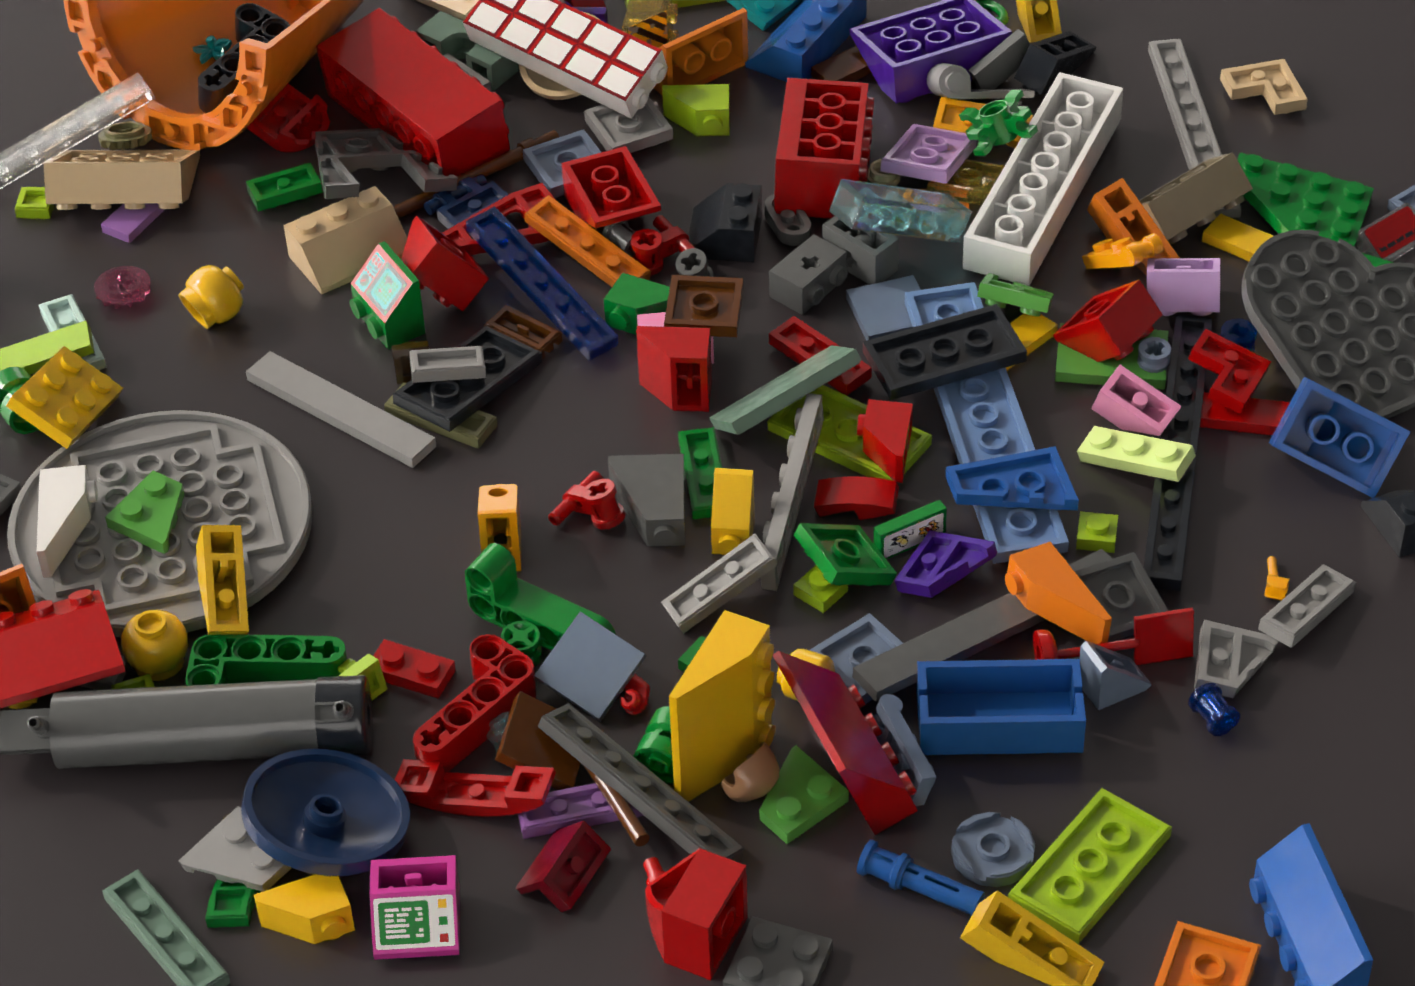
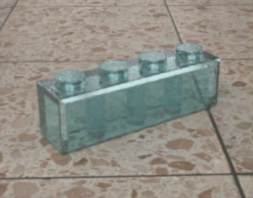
(900, 211)

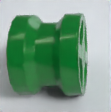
(525, 638)

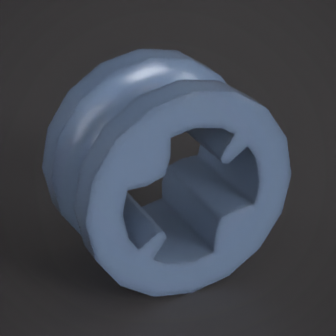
(1154, 346)

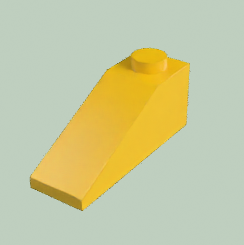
(222, 579)
(1028, 944)

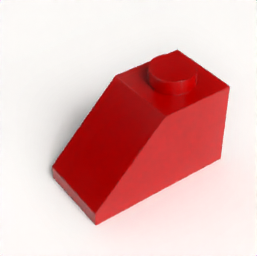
(887, 435)

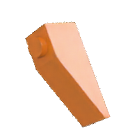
(1123, 216)
(1056, 592)

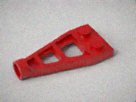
(518, 201)

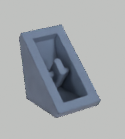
(1109, 675)

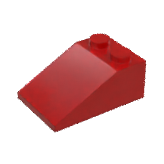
(607, 188)

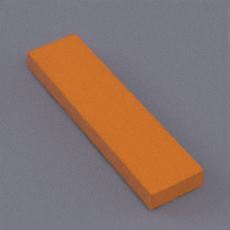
(583, 242)

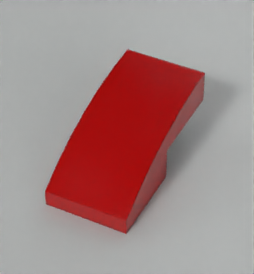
(865, 495)

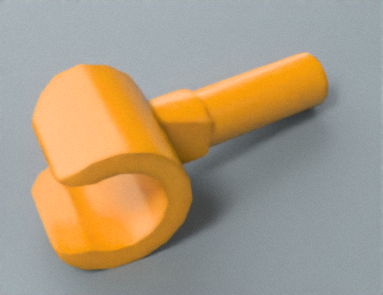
(1276, 586)

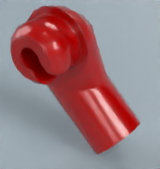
(636, 696)

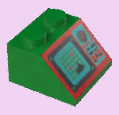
(388, 298)

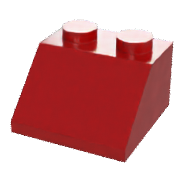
(442, 265)
(1111, 323)

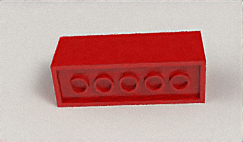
(413, 93)

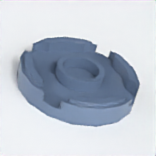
(992, 849)

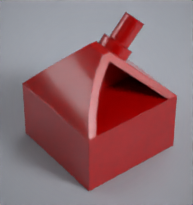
(696, 909)

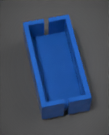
(1000, 707)

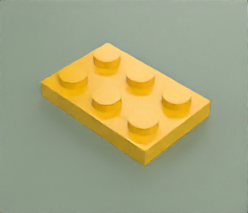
(64, 397)

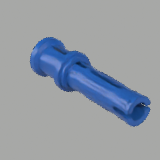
(902, 872)

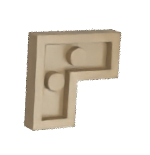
(1269, 79)

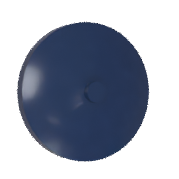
(325, 812)

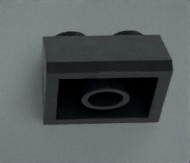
(728, 223)

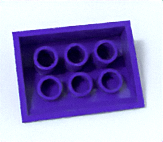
(910, 43)

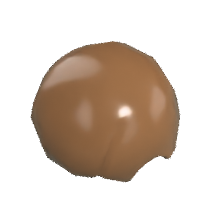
(753, 777)

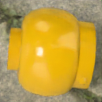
(212, 295)
(155, 644)

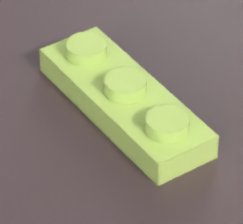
(1136, 453)

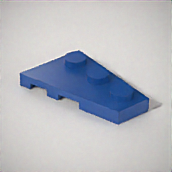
(1014, 480)

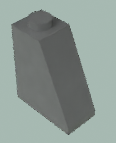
(652, 495)

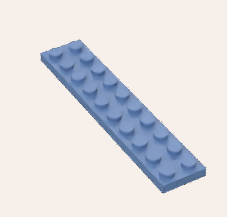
(984, 425)

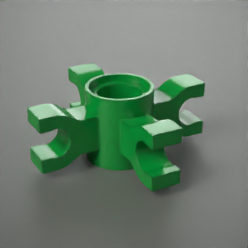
(998, 122)

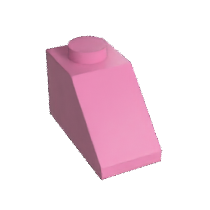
(1134, 404)

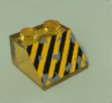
(651, 21)

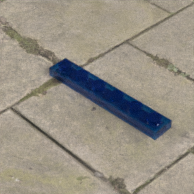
(542, 283)

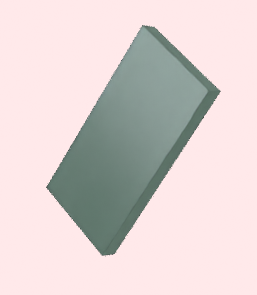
(785, 389)

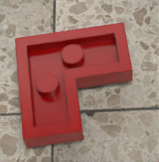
(1237, 368)

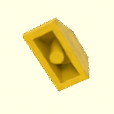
(1039, 18)
(732, 509)
(307, 909)

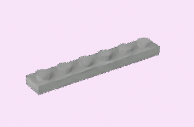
(793, 480)

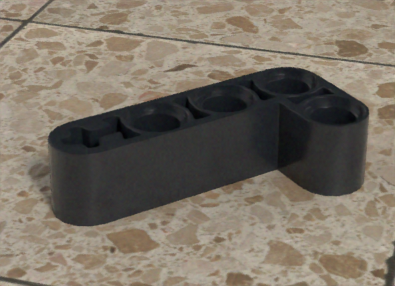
(219, 78)

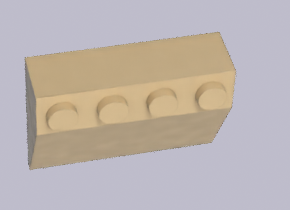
(120, 178)

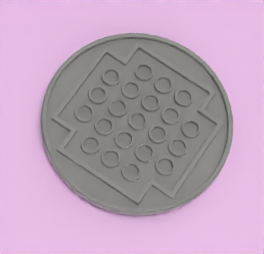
(228, 478)

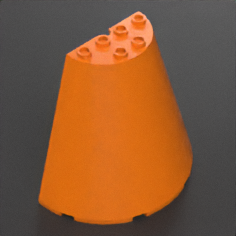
(158, 44)

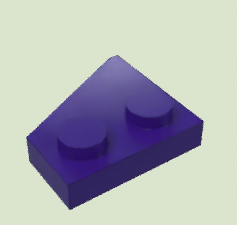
(941, 562)

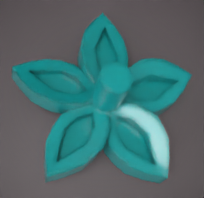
(214, 48)

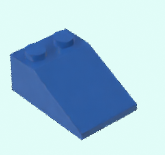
(1339, 437)

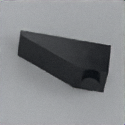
(1049, 57)

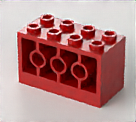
(820, 142)

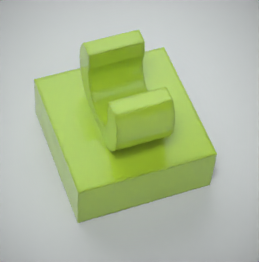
(369, 667)

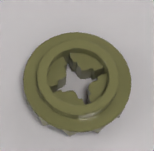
(125, 135)

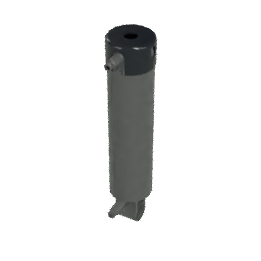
(194, 722)

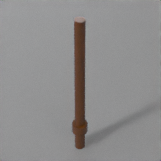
(486, 169)

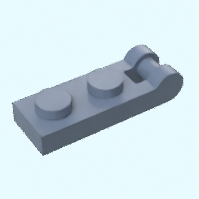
(904, 746)

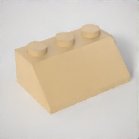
(340, 238)

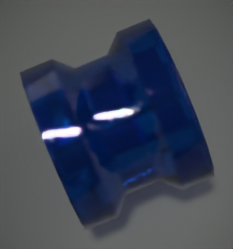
(1240, 332)

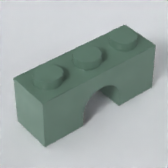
(450, 37)

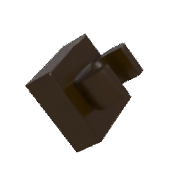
(402, 359)

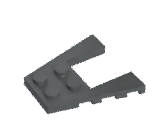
(348, 150)

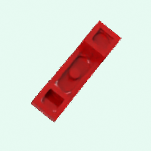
(474, 794)

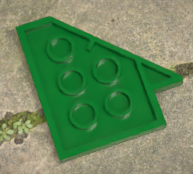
(1305, 199)

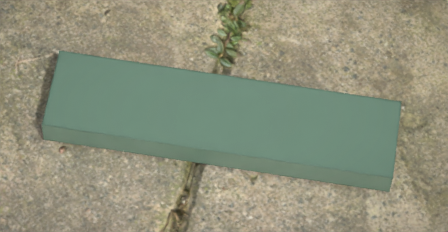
(163, 933)

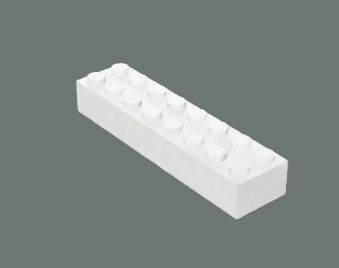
(1042, 179)

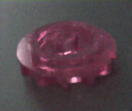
(131, 277)

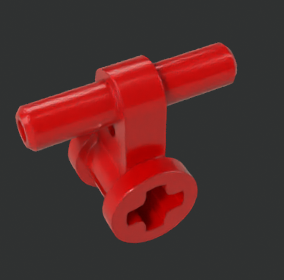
(658, 245)
(592, 497)

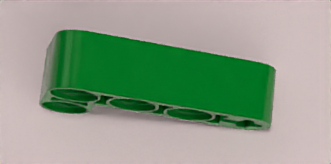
(503, 598)
(263, 658)

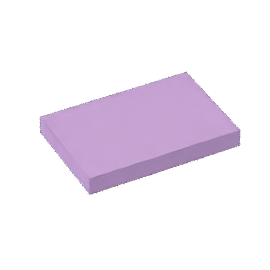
(928, 153)

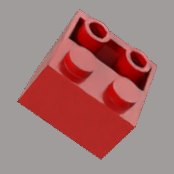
(676, 365)

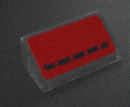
(1389, 235)

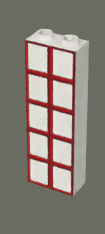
(570, 49)

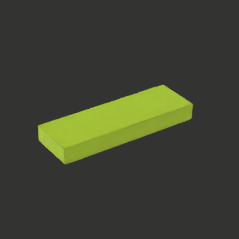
(39, 350)

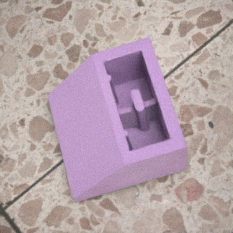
(1184, 285)

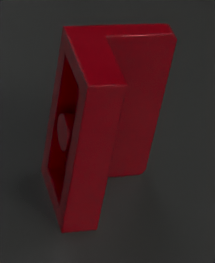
(565, 865)

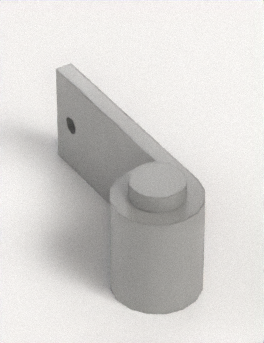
(955, 83)

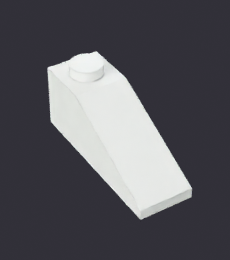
(62, 512)

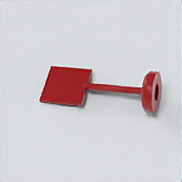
(1155, 639)

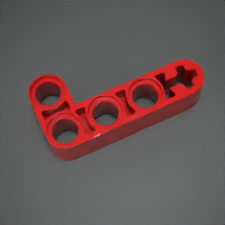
(464, 722)

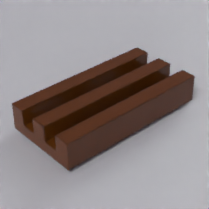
(521, 331)

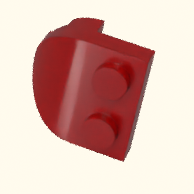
(291, 120)

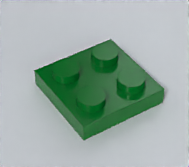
(845, 554)

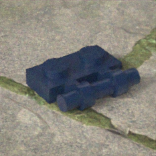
(468, 199)

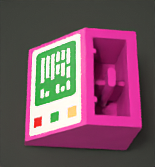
(415, 907)

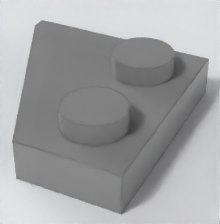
(1230, 656)
(234, 856)

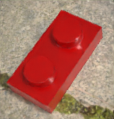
(414, 668)

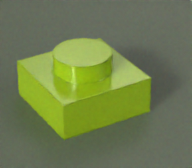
(1097, 531)
(817, 590)

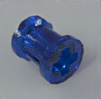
(1214, 709)

